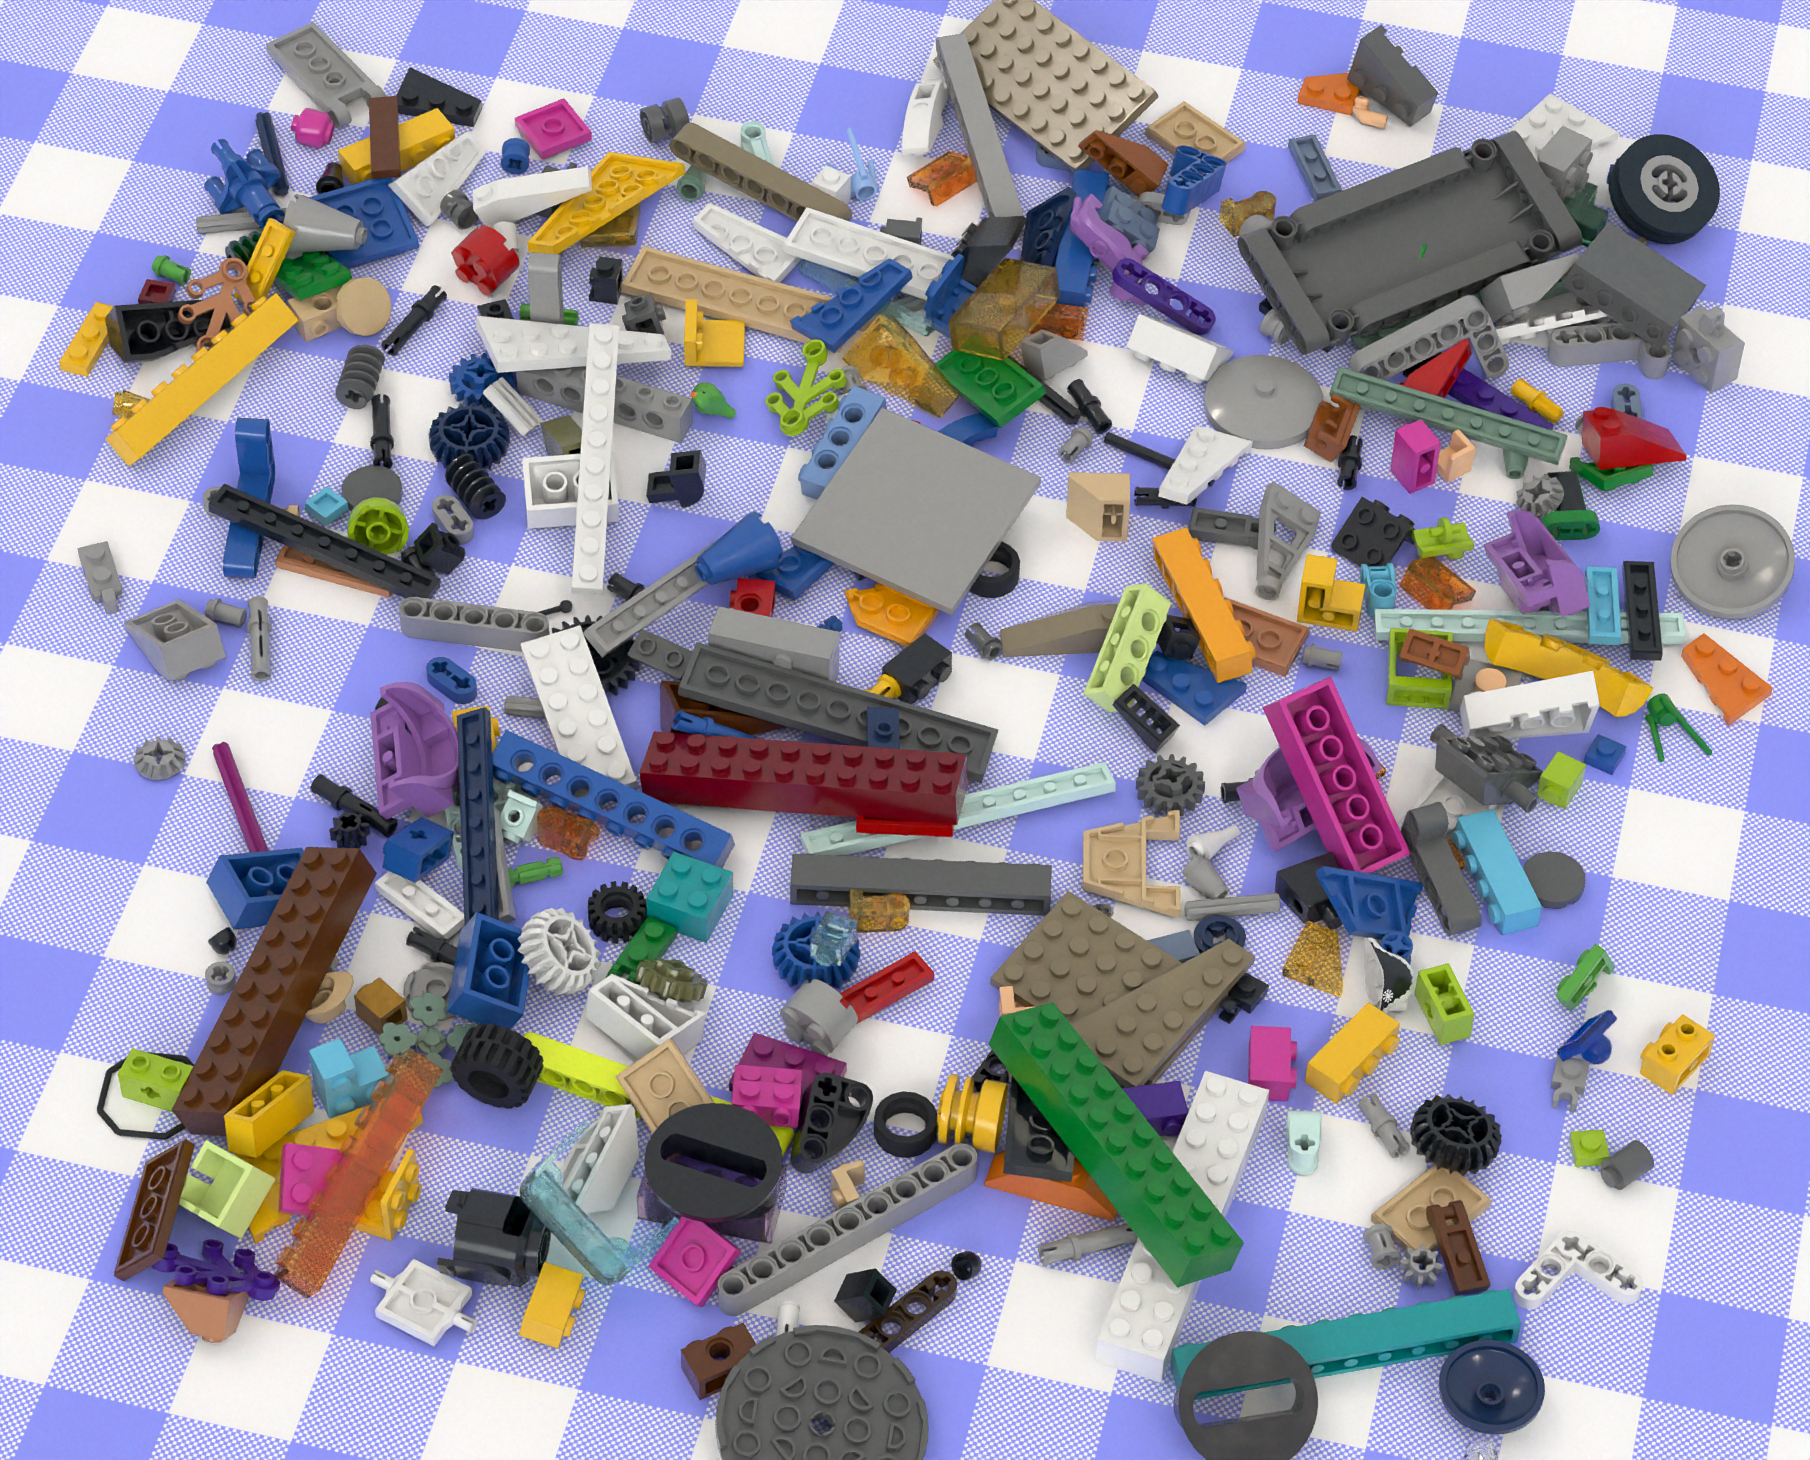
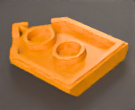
(890, 613)

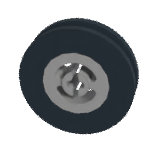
(1682, 177)

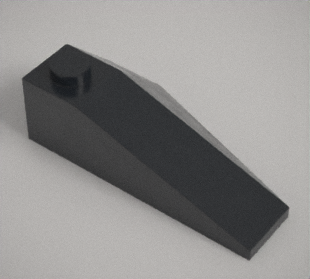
(154, 330)

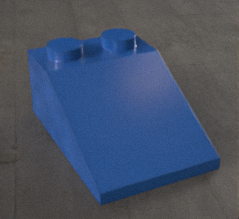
(252, 884)

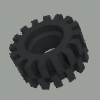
(616, 897)

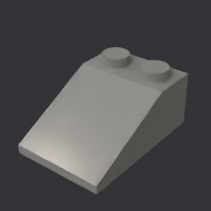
(1515, 292)
(177, 639)

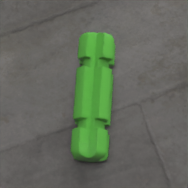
(535, 871)

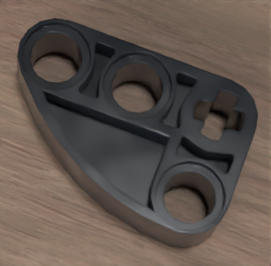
(829, 1103)

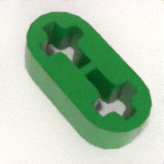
(1572, 524)

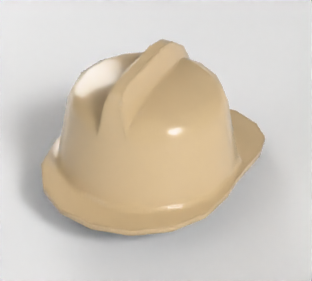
(331, 997)

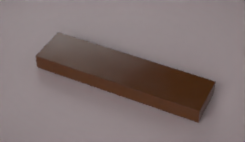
(384, 137)

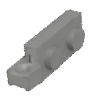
(101, 574)

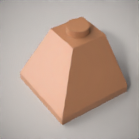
(204, 1313)

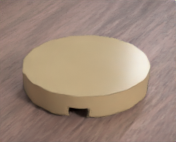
(363, 306)

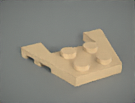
(1117, 863)

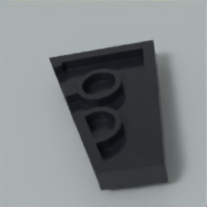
(423, 93)

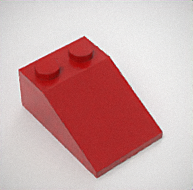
(1626, 441)

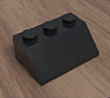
(987, 245)

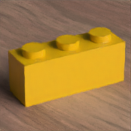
(1353, 1053)
(269, 1114)

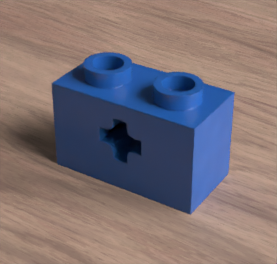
(417, 849)

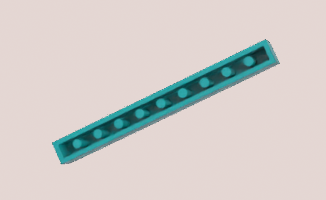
(1383, 1336)

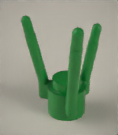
(1665, 713)

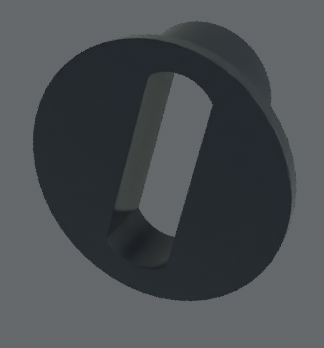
(724, 1138)
(1240, 1361)

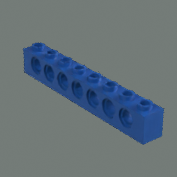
(516, 750)

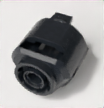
(495, 1239)

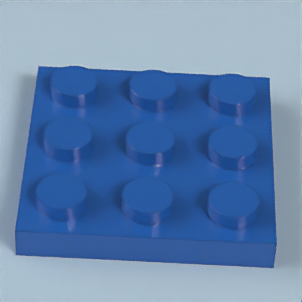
(381, 213)

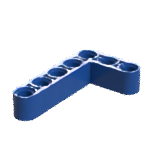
(256, 479)

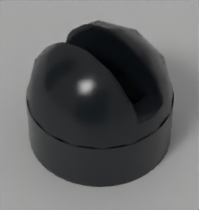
(223, 941)
(962, 1262)

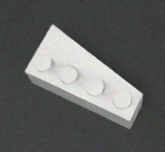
(1532, 709)

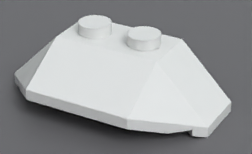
(602, 1160)

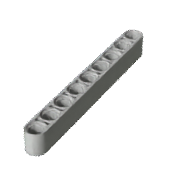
(977, 127)
(840, 1242)

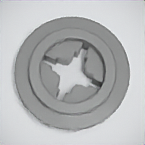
(1545, 502)
(171, 763)

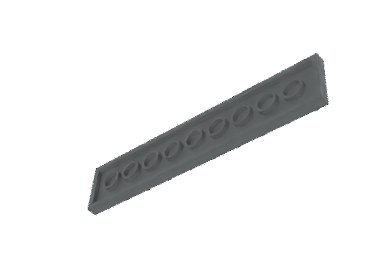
(825, 706)

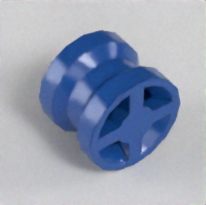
(515, 156)
(1398, 943)

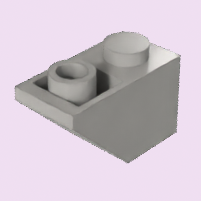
(1049, 354)

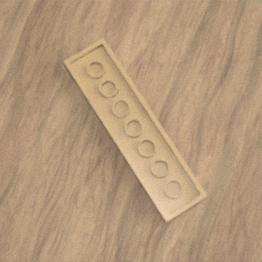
(720, 292)

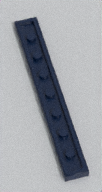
(477, 814)

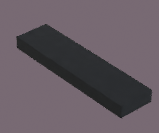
(1642, 610)

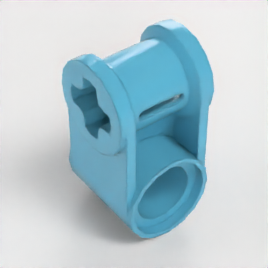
(1379, 587)

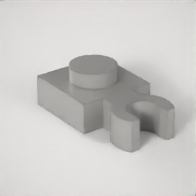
(1569, 1081)

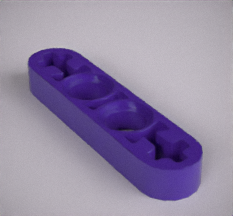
(1165, 292)

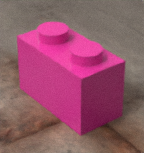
(1415, 456)
(1271, 1061)

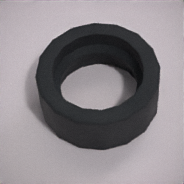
(999, 585)
(905, 1145)

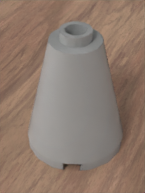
(322, 227)

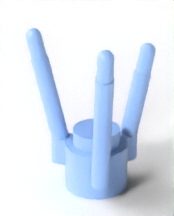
(862, 183)

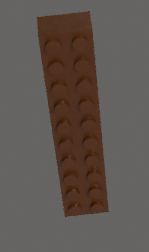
(276, 986)

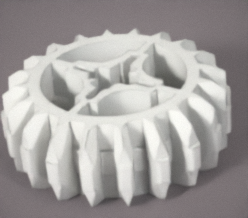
(559, 951)

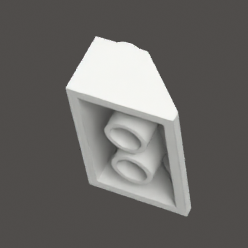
(1177, 348)
(553, 490)

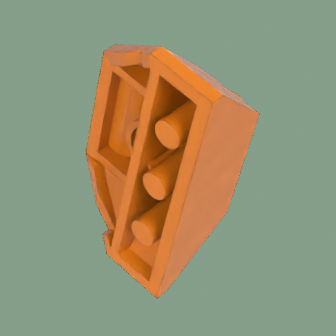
(1078, 1195)

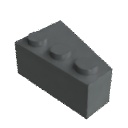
(1390, 79)

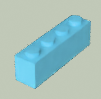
(1497, 872)

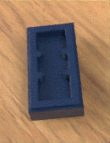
(882, 727)

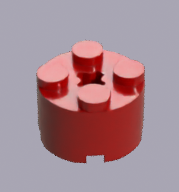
(484, 259)

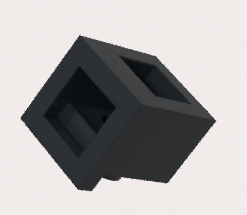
(606, 280)
(439, 549)
(1179, 644)

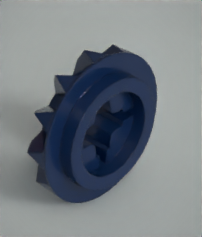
(1215, 927)

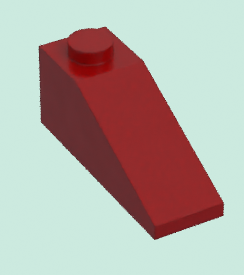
(1441, 372)

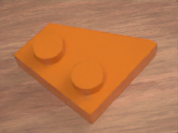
(1329, 93)

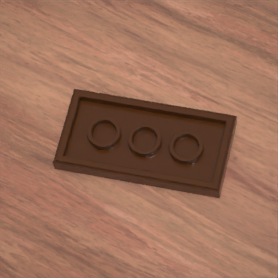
(154, 1210)

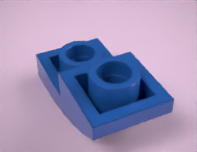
(971, 429)

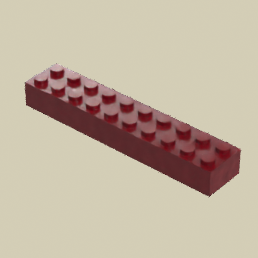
(805, 777)

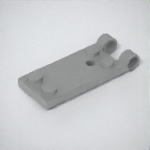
(316, 66)

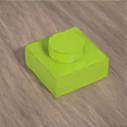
(1588, 1147)

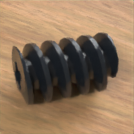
(474, 487)

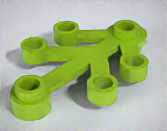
(796, 419)

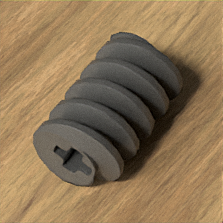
(359, 376)

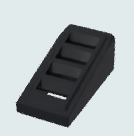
(1146, 732)

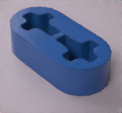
(454, 677)

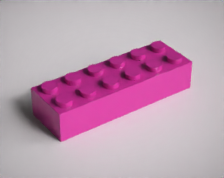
(1336, 778)

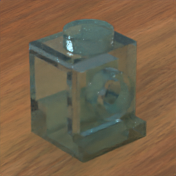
(832, 945)

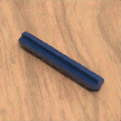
(271, 150)

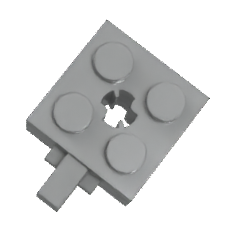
(1566, 161)
(1708, 348)

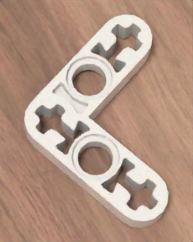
(1570, 1262)

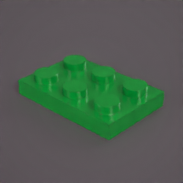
(311, 274)

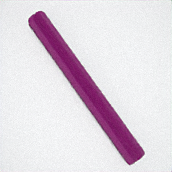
(239, 797)

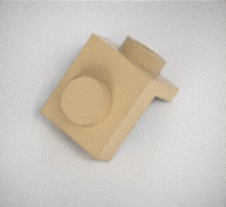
(844, 1181)

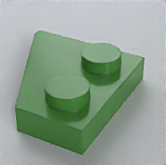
(1582, 981)

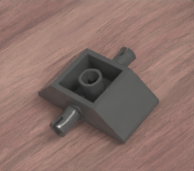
(1487, 768)

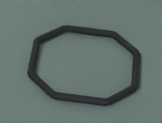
(132, 1133)

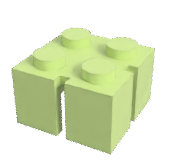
(232, 1196)

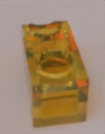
(1235, 213)
(879, 912)

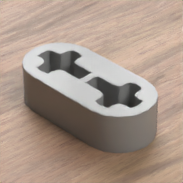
(1155, 200)
(457, 517)

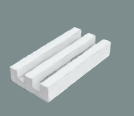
(512, 406)

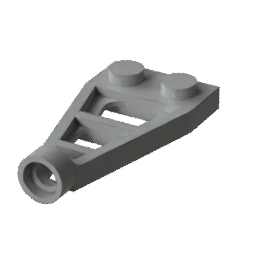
(1296, 515)

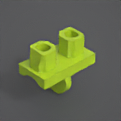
(1442, 540)

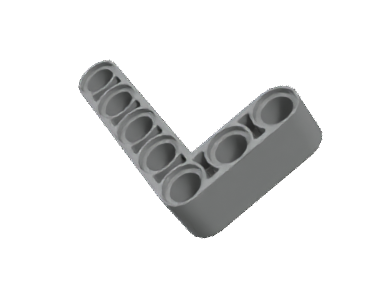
(1435, 340)

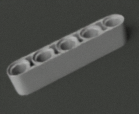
(470, 623)

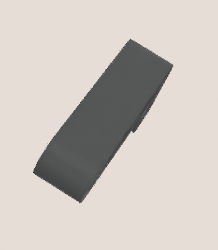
(1438, 870)

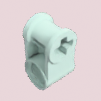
(1304, 1140)

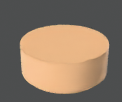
(1489, 679)

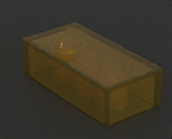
(1004, 308)

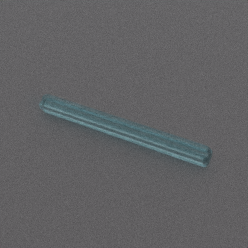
(837, 281)

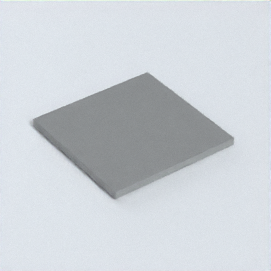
(916, 511)

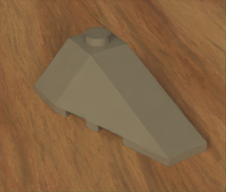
(1064, 632)

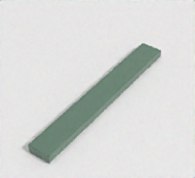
(1449, 416)

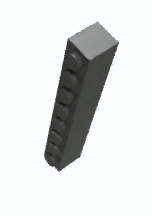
(926, 883)

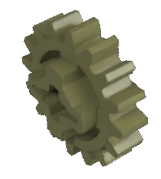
(671, 980)

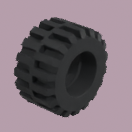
(497, 1066)

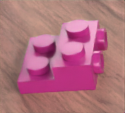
(769, 1093)

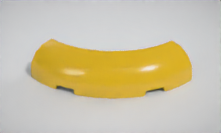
(1552, 658)

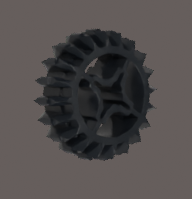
(1462, 1138)

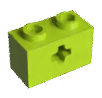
(1444, 1004)
(152, 1079)

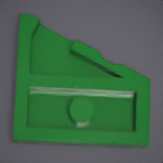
(1610, 478)

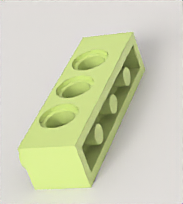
(1127, 645)

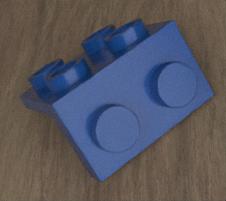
(947, 295)

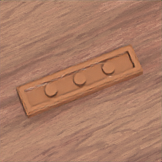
(300, 563)

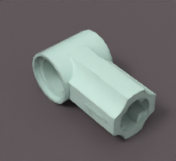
(754, 140)

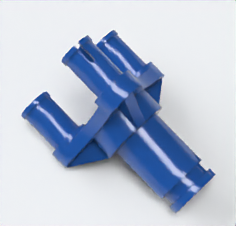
(245, 184)

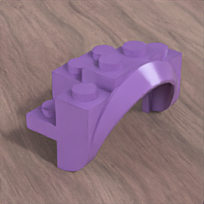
(1536, 568)
(414, 767)
(1277, 801)

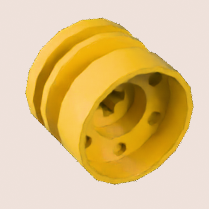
(972, 1112)

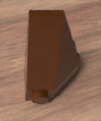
(672, 702)

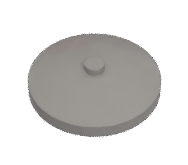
(1262, 400)
(1732, 561)

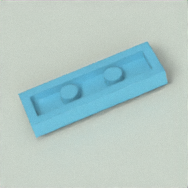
(1604, 608)

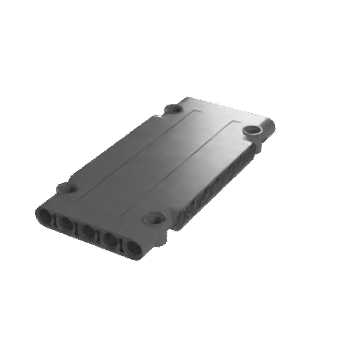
(1359, 250)

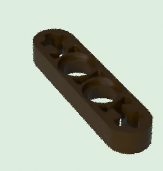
(911, 1322)

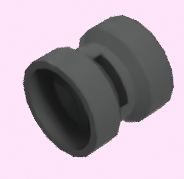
(459, 209)

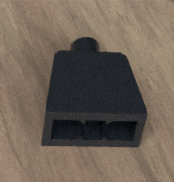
(1304, 894)

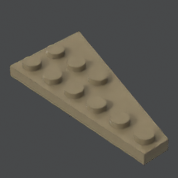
(1150, 1022)

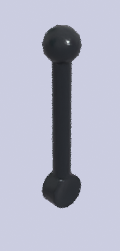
(565, 607)

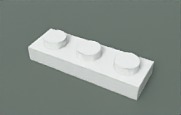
(421, 904)

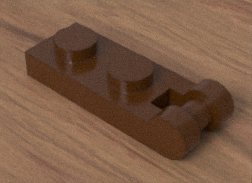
(1458, 1248)

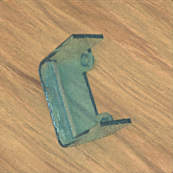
(603, 1257)

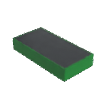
(1573, 495)

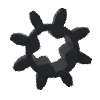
(349, 830)

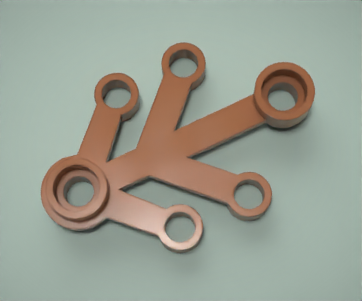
(222, 302)

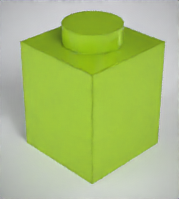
(1561, 780)

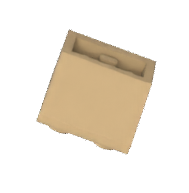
(1100, 504)

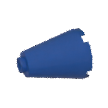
(741, 552)

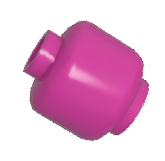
(313, 128)

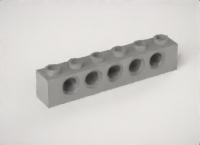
(635, 403)

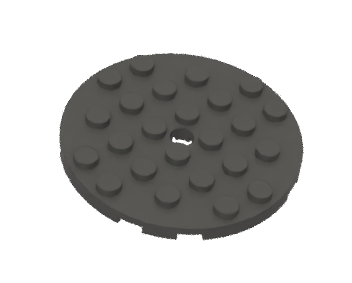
(820, 1375)

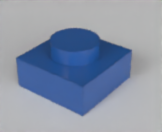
(1605, 754)

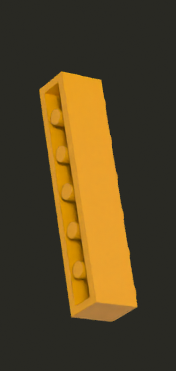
(1203, 602)

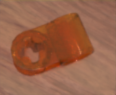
(565, 832)

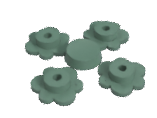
(429, 1040)

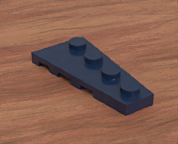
(1045, 228)

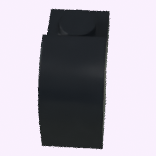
(682, 482)

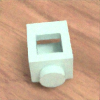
(526, 825)

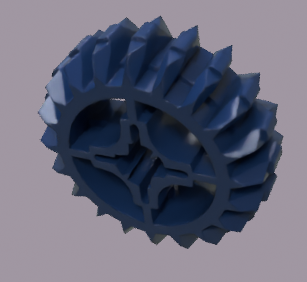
(469, 431)

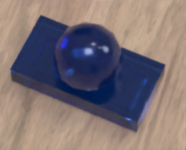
(1590, 1040)

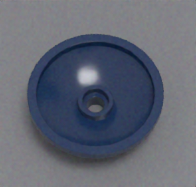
(1494, 1372)

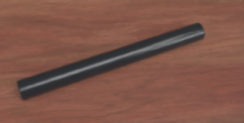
(1141, 452)

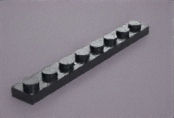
(323, 544)

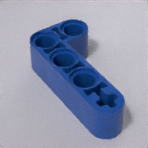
(1193, 179)

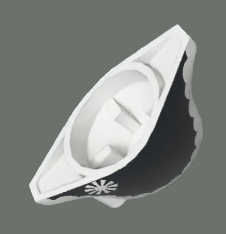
(1387, 978)

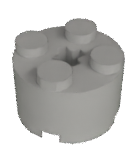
(817, 1017)

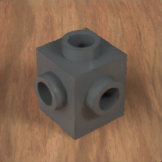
(644, 315)

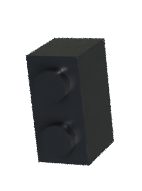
(919, 668)

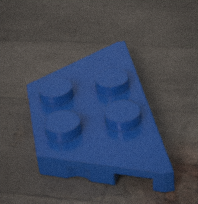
(1370, 902)

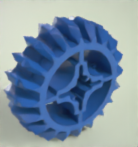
(794, 960)

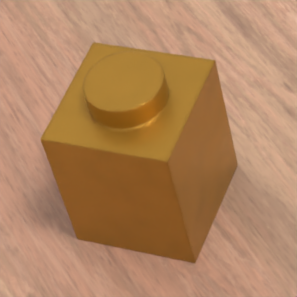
(380, 1004)

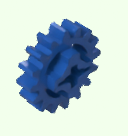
(473, 378)

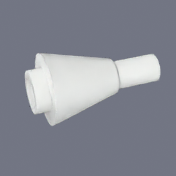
(509, 231)
(1210, 843)

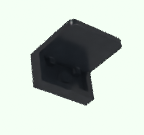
(1372, 534)

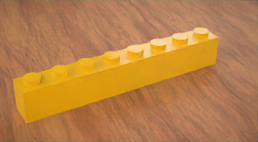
(200, 380)

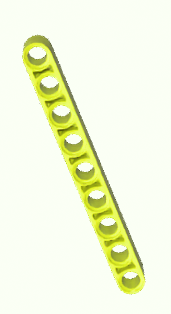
(595, 1078)

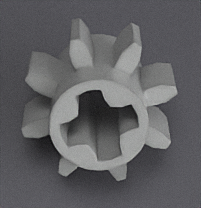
(1429, 1266)

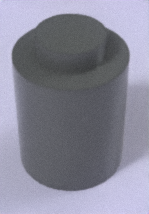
(1626, 1165)

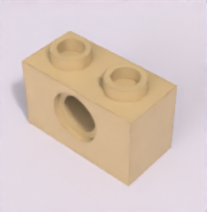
(316, 314)

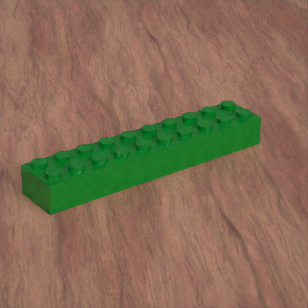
(1116, 1144)

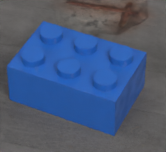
(488, 973)

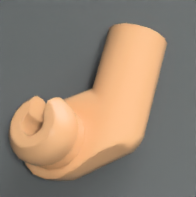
(1366, 116)

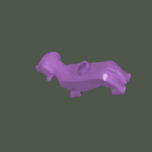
(1105, 242)

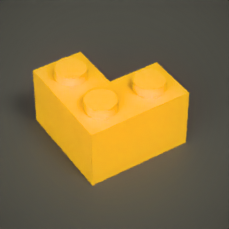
(1328, 600)

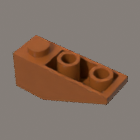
(1126, 160)

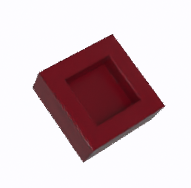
(156, 292)

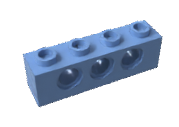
(856, 406)

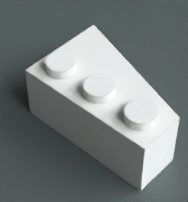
(639, 1019)

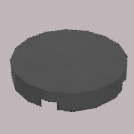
(369, 483)
(1555, 879)

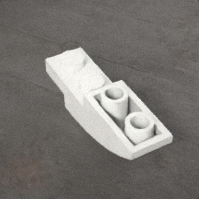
(924, 116)

